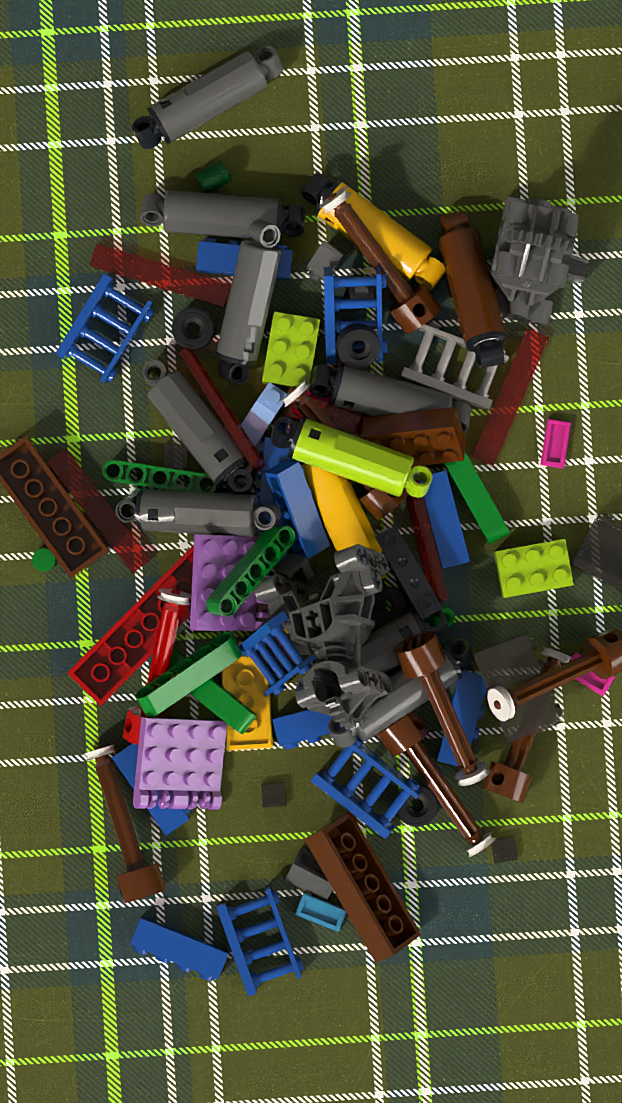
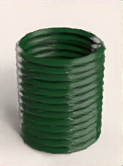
(213, 176)

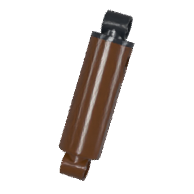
(472, 289)

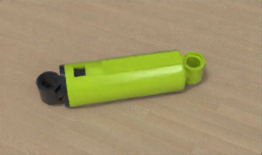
(351, 457)

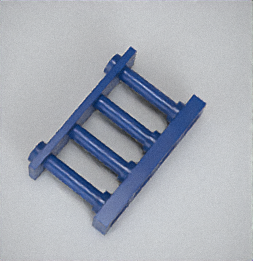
(333, 304)
(93, 309)
(258, 641)
(364, 808)
(244, 958)

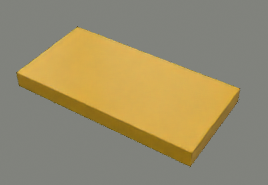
(248, 685)

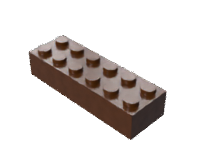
(50, 508)
(363, 887)

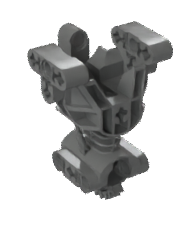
(534, 257)
(339, 627)

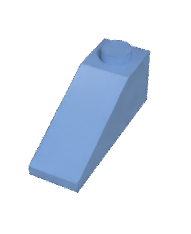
(263, 413)

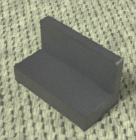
(308, 875)

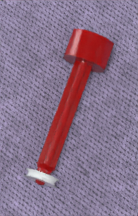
(161, 656)

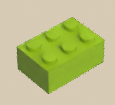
(290, 350)
(533, 568)

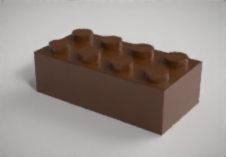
(425, 435)

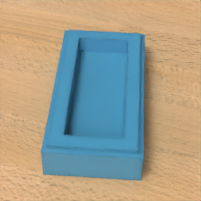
(320, 911)

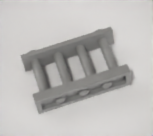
(436, 381)

